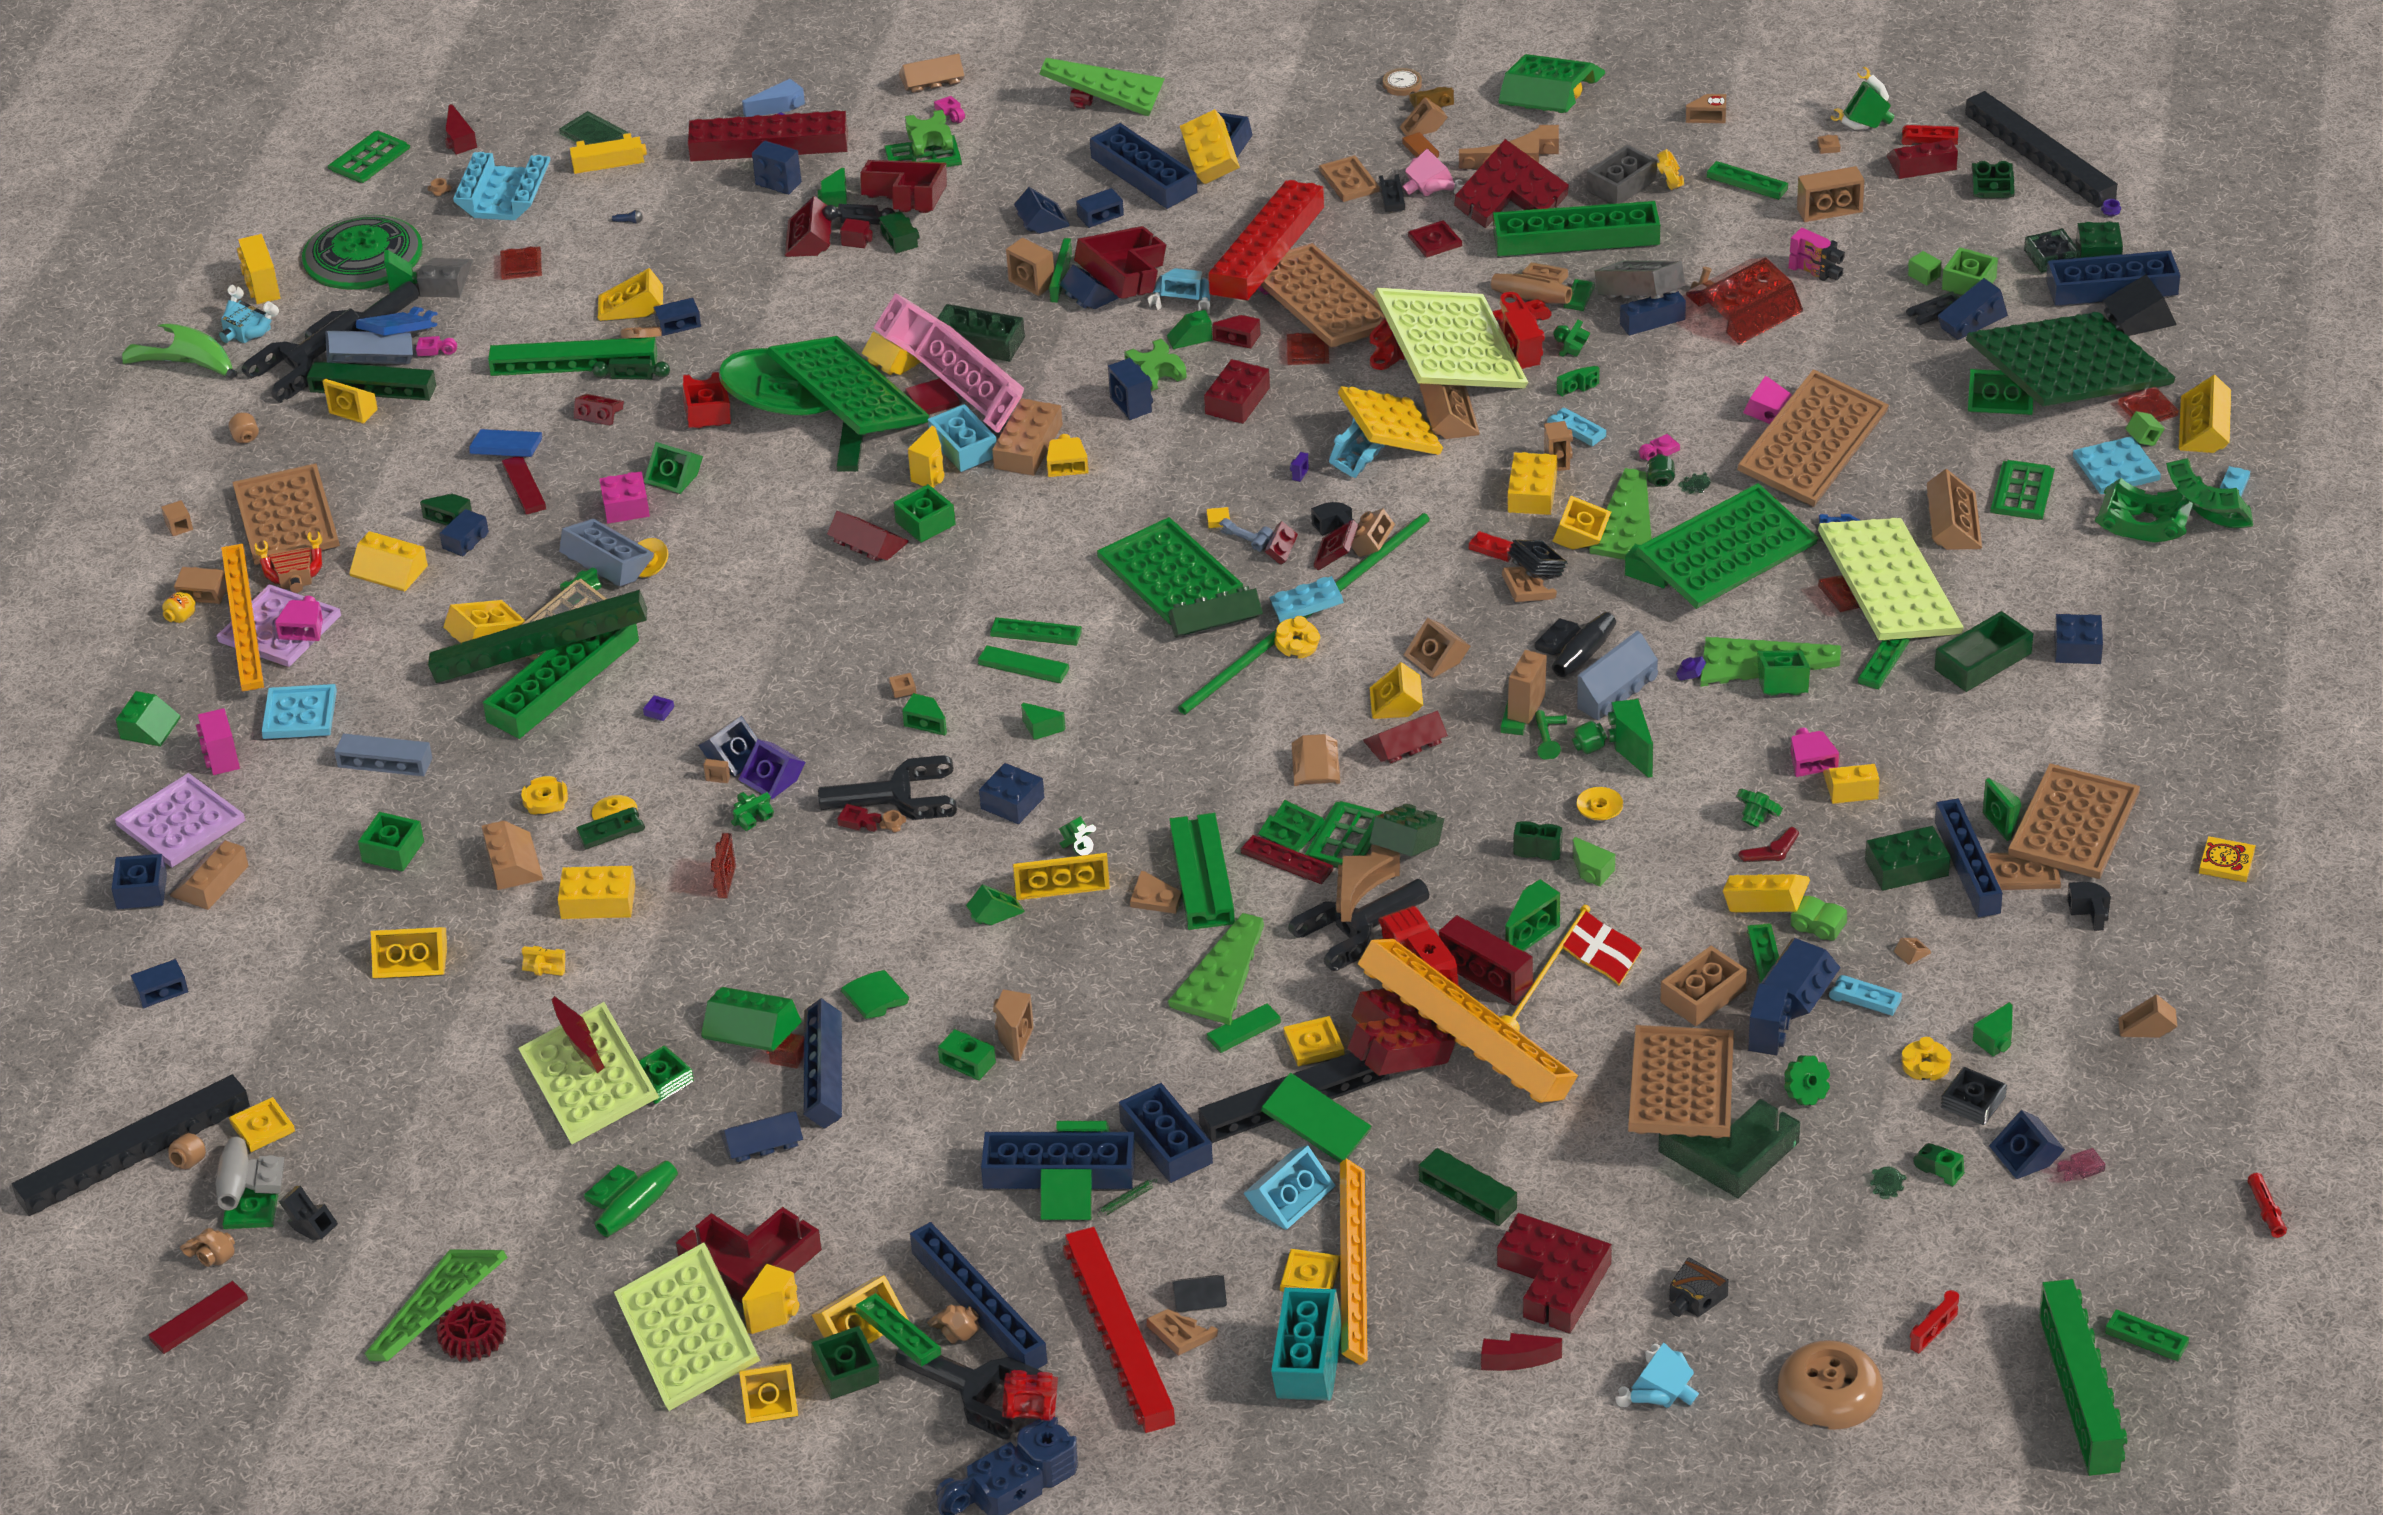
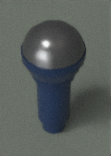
(634, 217)

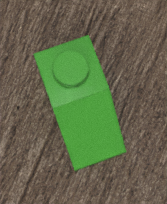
(1592, 862)

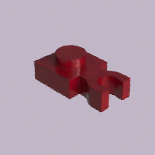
(857, 817)

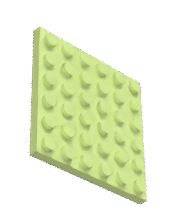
(1450, 338)

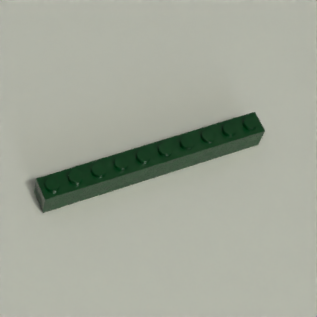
(537, 636)

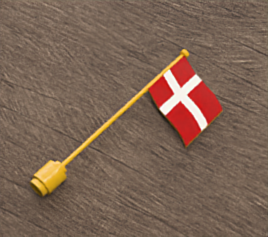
(1593, 945)

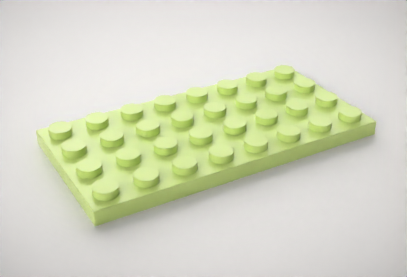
(1890, 579)

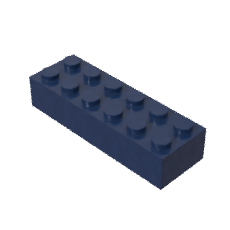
(1143, 165)
(2101, 276)
(1017, 1158)

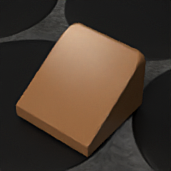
(1911, 950)

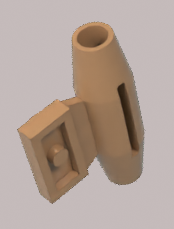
(1536, 282)

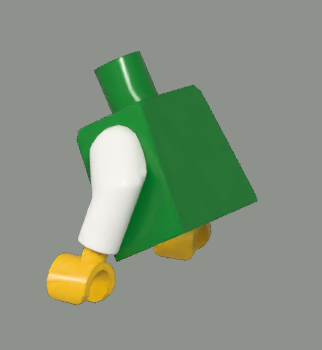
(1867, 106)

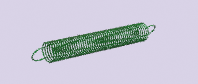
(1124, 1198)

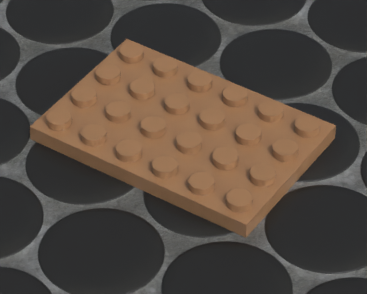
(284, 510)
(2074, 821)

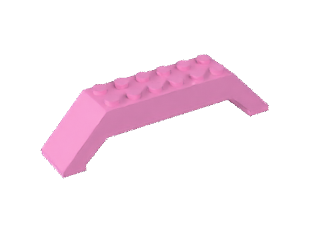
(951, 359)

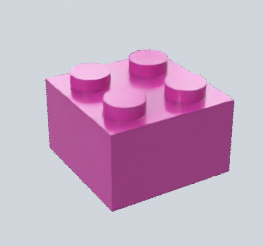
(624, 497)
(217, 742)

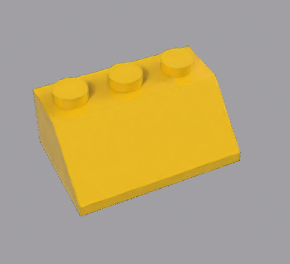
(388, 561)
(1765, 892)
(408, 952)
(842, 1314)

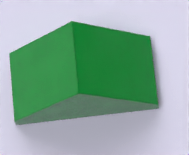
(1042, 721)

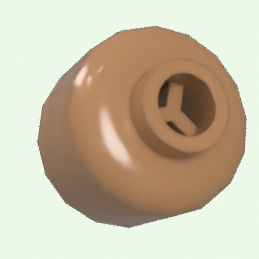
(243, 427)
(186, 1151)

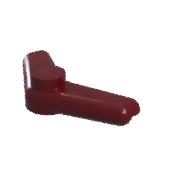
(1775, 851)

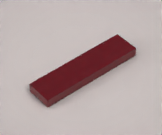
(524, 484)
(1287, 859)
(198, 1317)

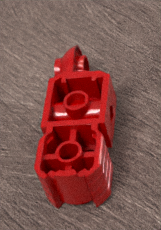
(1415, 934)

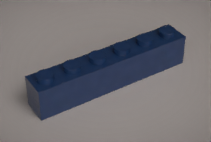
(1968, 858)
(822, 1063)

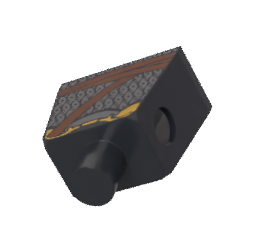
(1696, 1289)

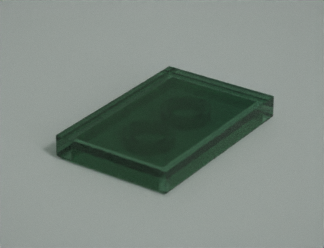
(591, 129)

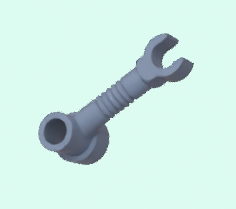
(1259, 540)

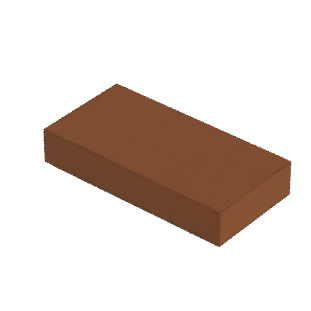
(1418, 144)

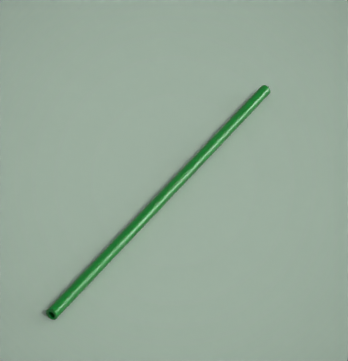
(1269, 641)

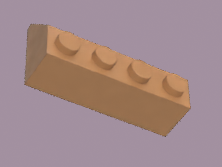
(1449, 410)
(1953, 513)

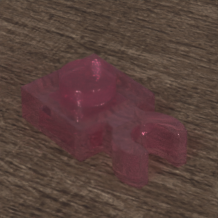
(2083, 1163)

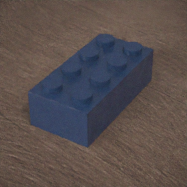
(1166, 1132)

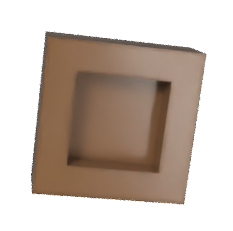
(1828, 144)
(902, 685)
(716, 771)

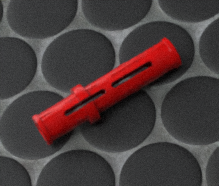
(2269, 1211)

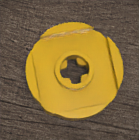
(1668, 165)
(1297, 627)
(537, 803)
(1926, 1048)

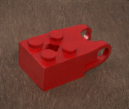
(1521, 330)
(1387, 347)
(705, 401)
(1030, 1395)

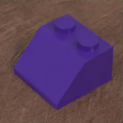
(771, 768)

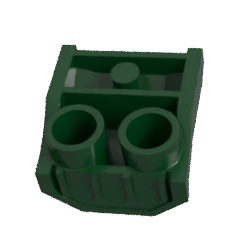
(1993, 180)

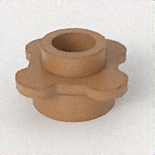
(439, 186)
(892, 820)

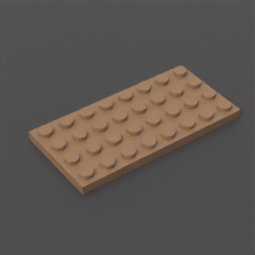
(1323, 296)
(1813, 437)
(1681, 1081)

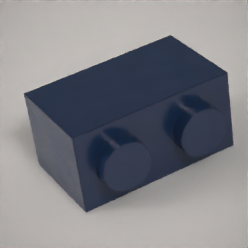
(1100, 207)
(677, 316)
(464, 532)
(159, 983)

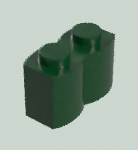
(1537, 840)

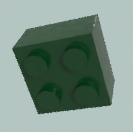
(2099, 239)
(845, 1362)

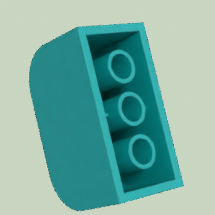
(1307, 1344)

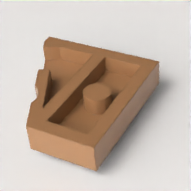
(1525, 587)
(1155, 895)
(1179, 1332)

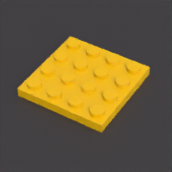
(1390, 420)

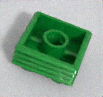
(666, 1072)

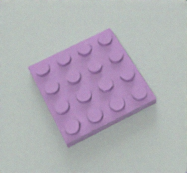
(266, 610)
(180, 819)

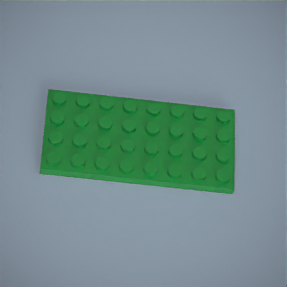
(848, 385)
(1726, 545)

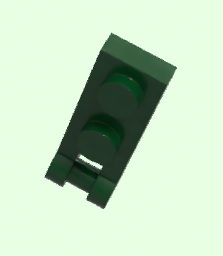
(610, 827)

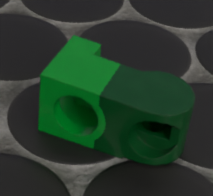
(1940, 1162)

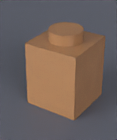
(177, 518)

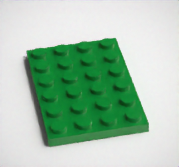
(1167, 567)

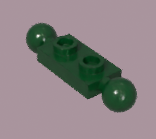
(631, 369)

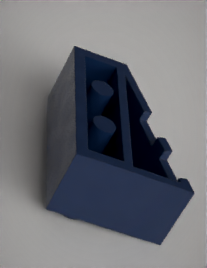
(1973, 310)

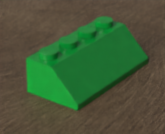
(749, 1018)

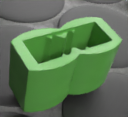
(1819, 918)

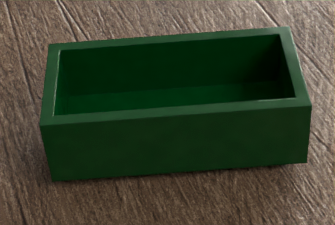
(1983, 651)

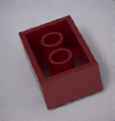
(1237, 391)

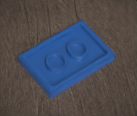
(505, 443)

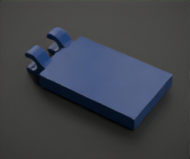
(398, 322)

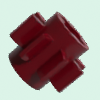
(1080, 98)

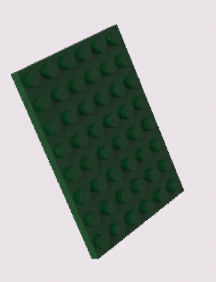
(2070, 358)

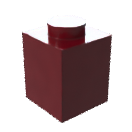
(856, 233)

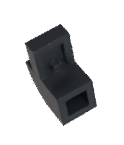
(1330, 516)
(2089, 899)
(305, 1217)

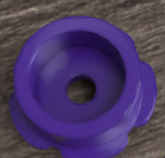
(2111, 207)

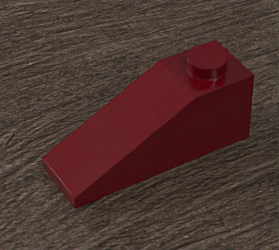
(458, 132)

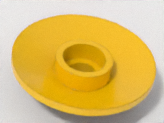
(659, 559)
(1599, 803)
(611, 805)

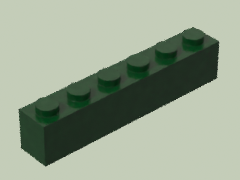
(380, 380)

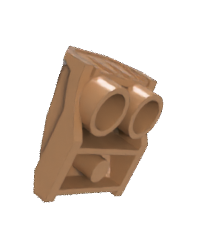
(1315, 760)

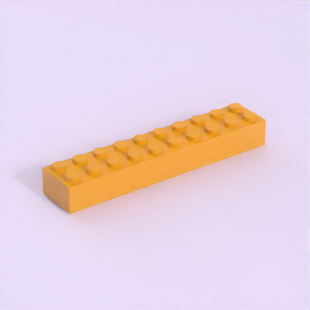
(1467, 1020)

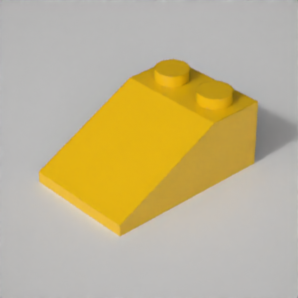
(631, 298)
(479, 619)

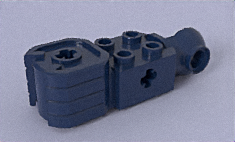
(1013, 1474)

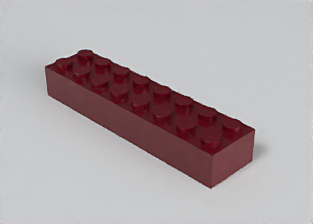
(742, 135)

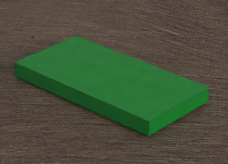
(1316, 1118)

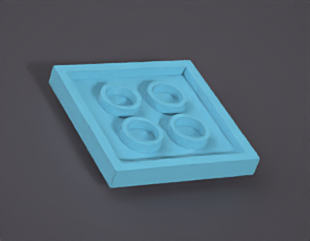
(2116, 460)
(299, 711)

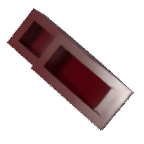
(1519, 1352)

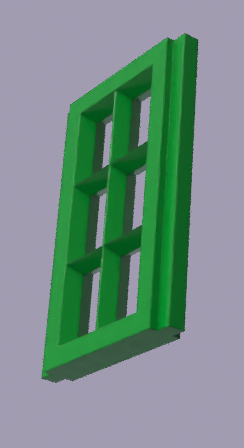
(953, 160)
(372, 168)
(2039, 500)
(1332, 822)

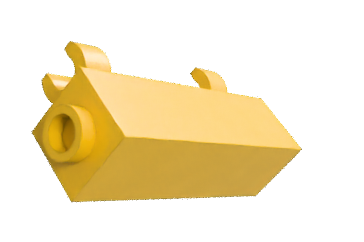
(607, 154)

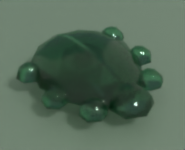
(1696, 483)
(1887, 1182)

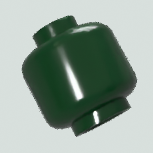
(1660, 470)

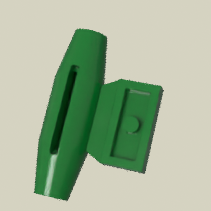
(627, 1195)

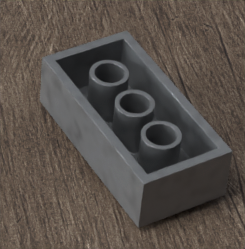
(1640, 279)

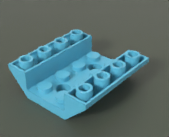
(487, 186)

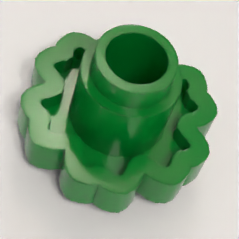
(1757, 807)
(1806, 1080)

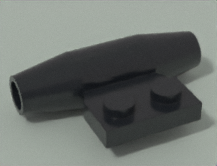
(1574, 643)

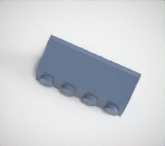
(605, 550)
(1616, 676)

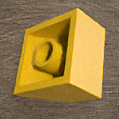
(888, 355)
(349, 401)
(926, 459)
(1581, 524)
(1396, 693)
(1852, 783)
(770, 1299)
(768, 1392)

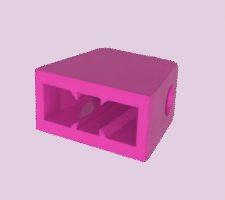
(1767, 401)
(300, 620)
(1812, 752)

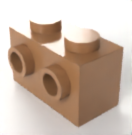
(1557, 442)
(1372, 532)
(202, 584)

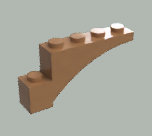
(1540, 141)
(1361, 875)

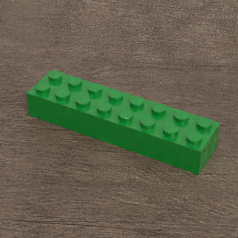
(1576, 228)
(554, 679)
(2082, 1377)

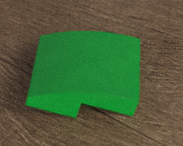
(1291, 826)
(874, 994)

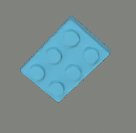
(1306, 599)

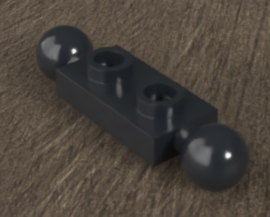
(855, 211)

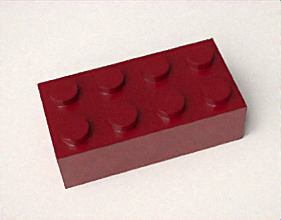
(1488, 960)

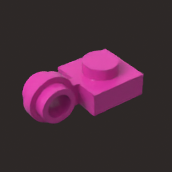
(950, 107)
(431, 345)
(1663, 445)

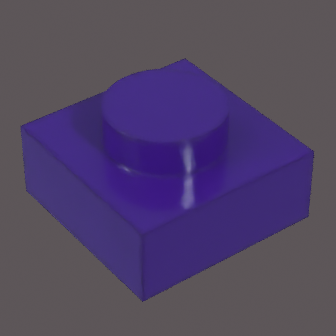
(1299, 466)
(1690, 668)
(658, 708)

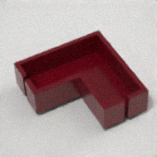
(1509, 177)
(906, 182)
(1123, 260)
(1396, 1035)
(743, 1257)
(1563, 1267)

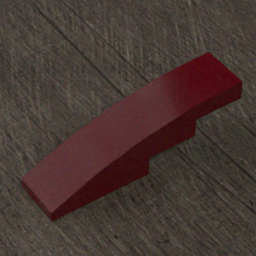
(578, 1034)

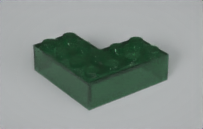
(1742, 1158)

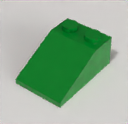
(1631, 734)
(1533, 915)

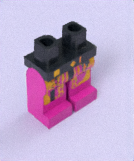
(1815, 255)

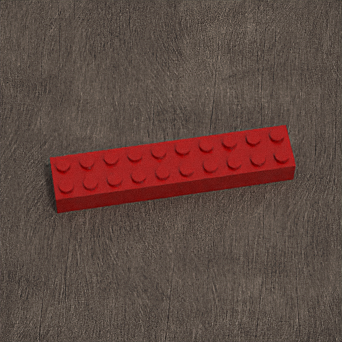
(1266, 240)

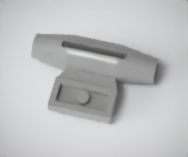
(237, 1172)

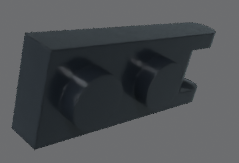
(1392, 194)
(1932, 308)

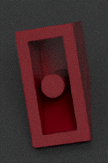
(1237, 331)

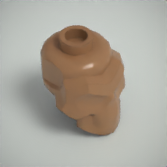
(211, 1247)
(956, 1323)

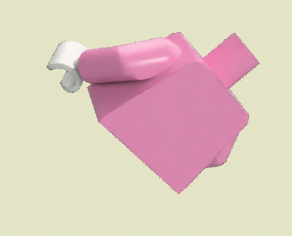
(1429, 175)

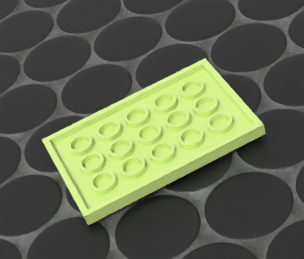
(574, 1090)
(686, 1326)

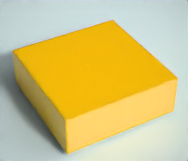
(1216, 515)

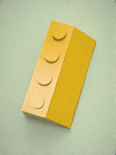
(2205, 417)
(1061, 876)

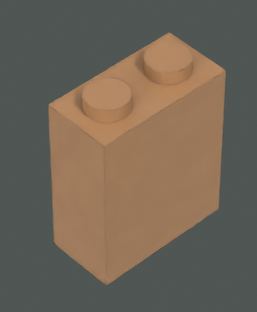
(1527, 686)

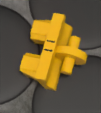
(543, 960)

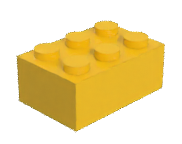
(1209, 146)
(258, 269)
(1532, 483)
(596, 892)

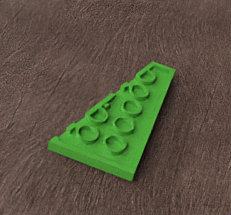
(1119, 87)
(1628, 518)
(1737, 658)
(1221, 975)
(439, 1291)

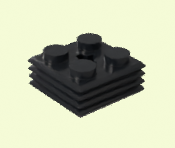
(1537, 558)
(1973, 1095)

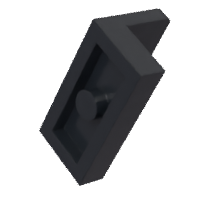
(1199, 1293)

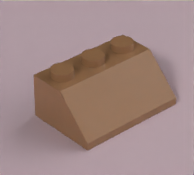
(932, 73)
(511, 854)
(212, 875)

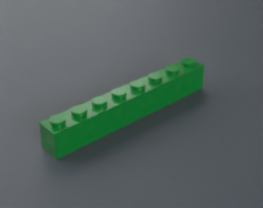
(566, 356)

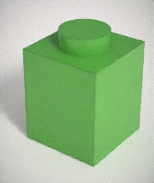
(1924, 268)
(2144, 428)

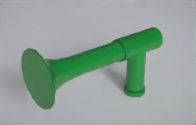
(1548, 749)

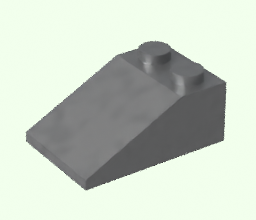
(443, 277)

